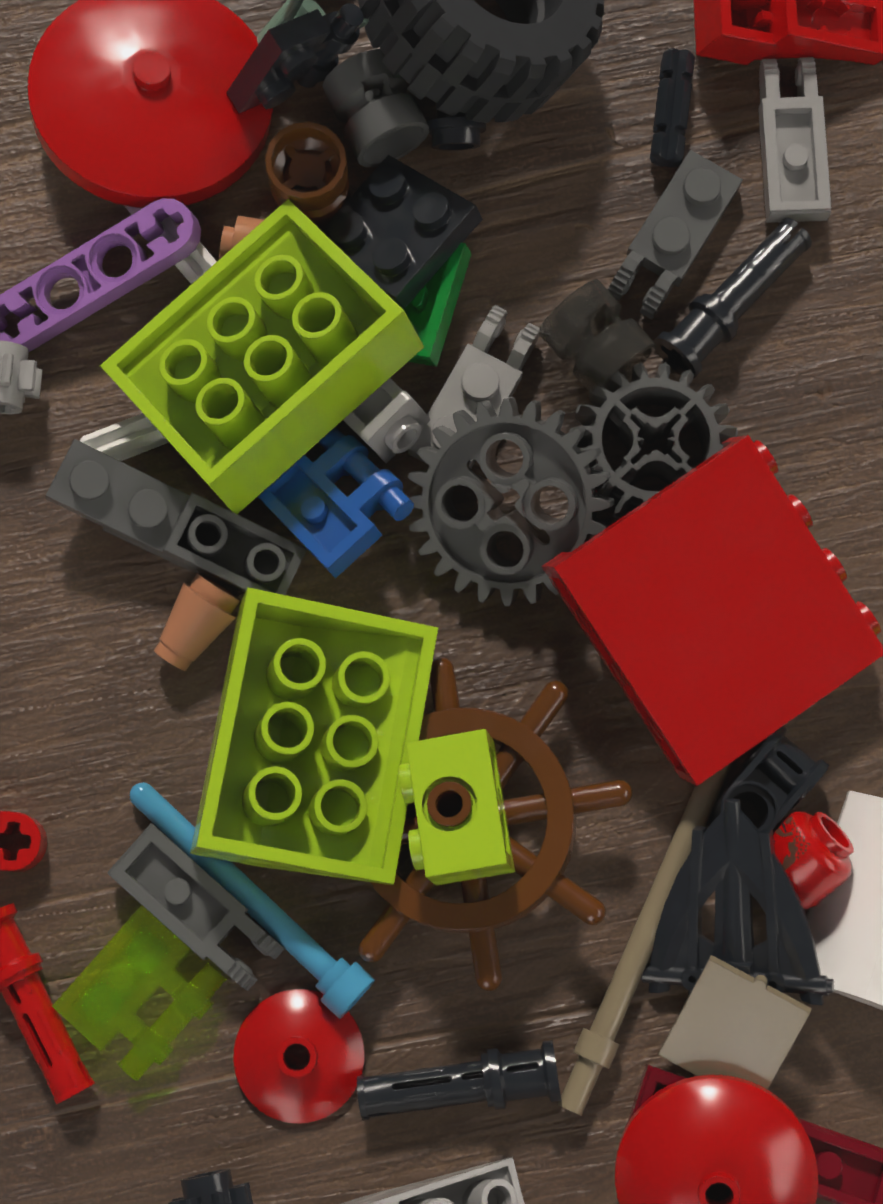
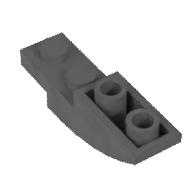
(173, 524)

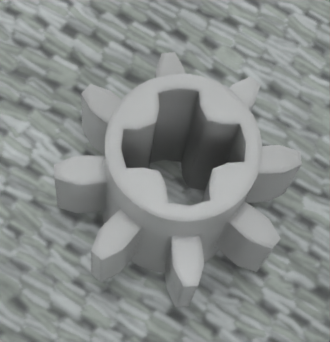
(17, 377)

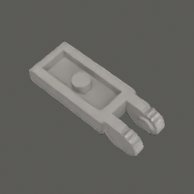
(793, 146)
(478, 378)

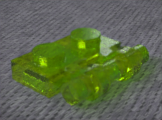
(124, 979)

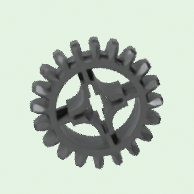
(636, 428)

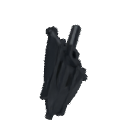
(735, 864)

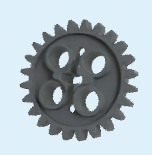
(548, 460)

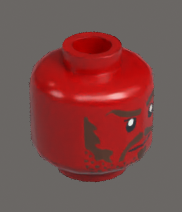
(813, 854)

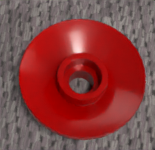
(333, 1066)

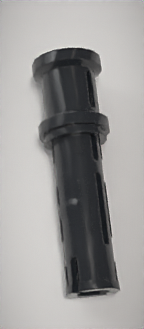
(716, 315)
(493, 1079)

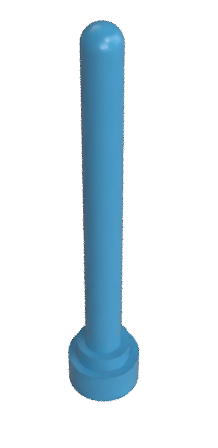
(338, 980)

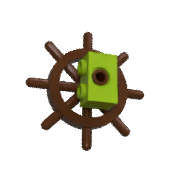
(465, 822)

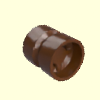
(308, 169)

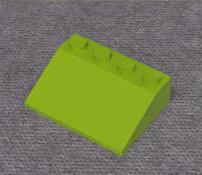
(264, 355)
(314, 739)

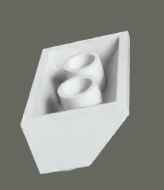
(850, 920)

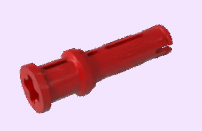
(35, 1015)

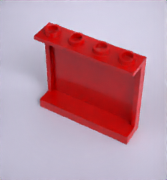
(717, 609)

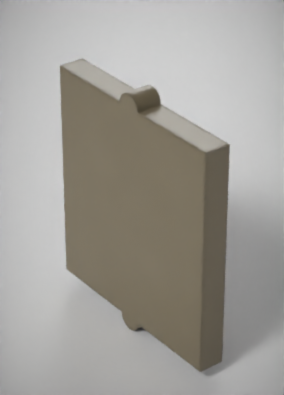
(734, 1026)

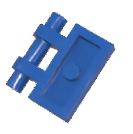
(321, 515)

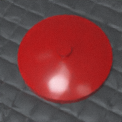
(139, 100)

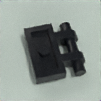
(296, 50)

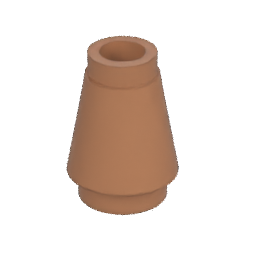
(196, 620)

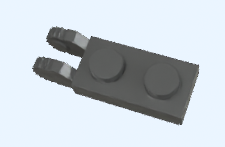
(677, 229)
(189, 902)

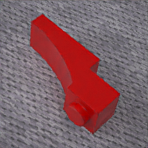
(789, 29)

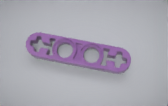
(86, 267)

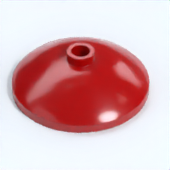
(711, 1134)

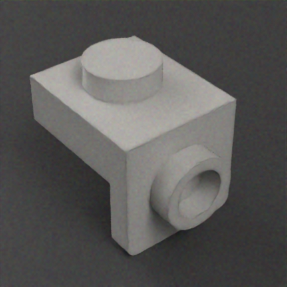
(388, 421)

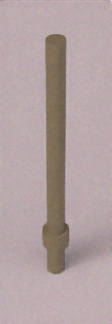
(597, 1045)

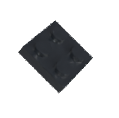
(401, 228)

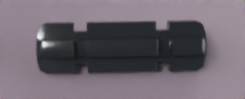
(672, 108)

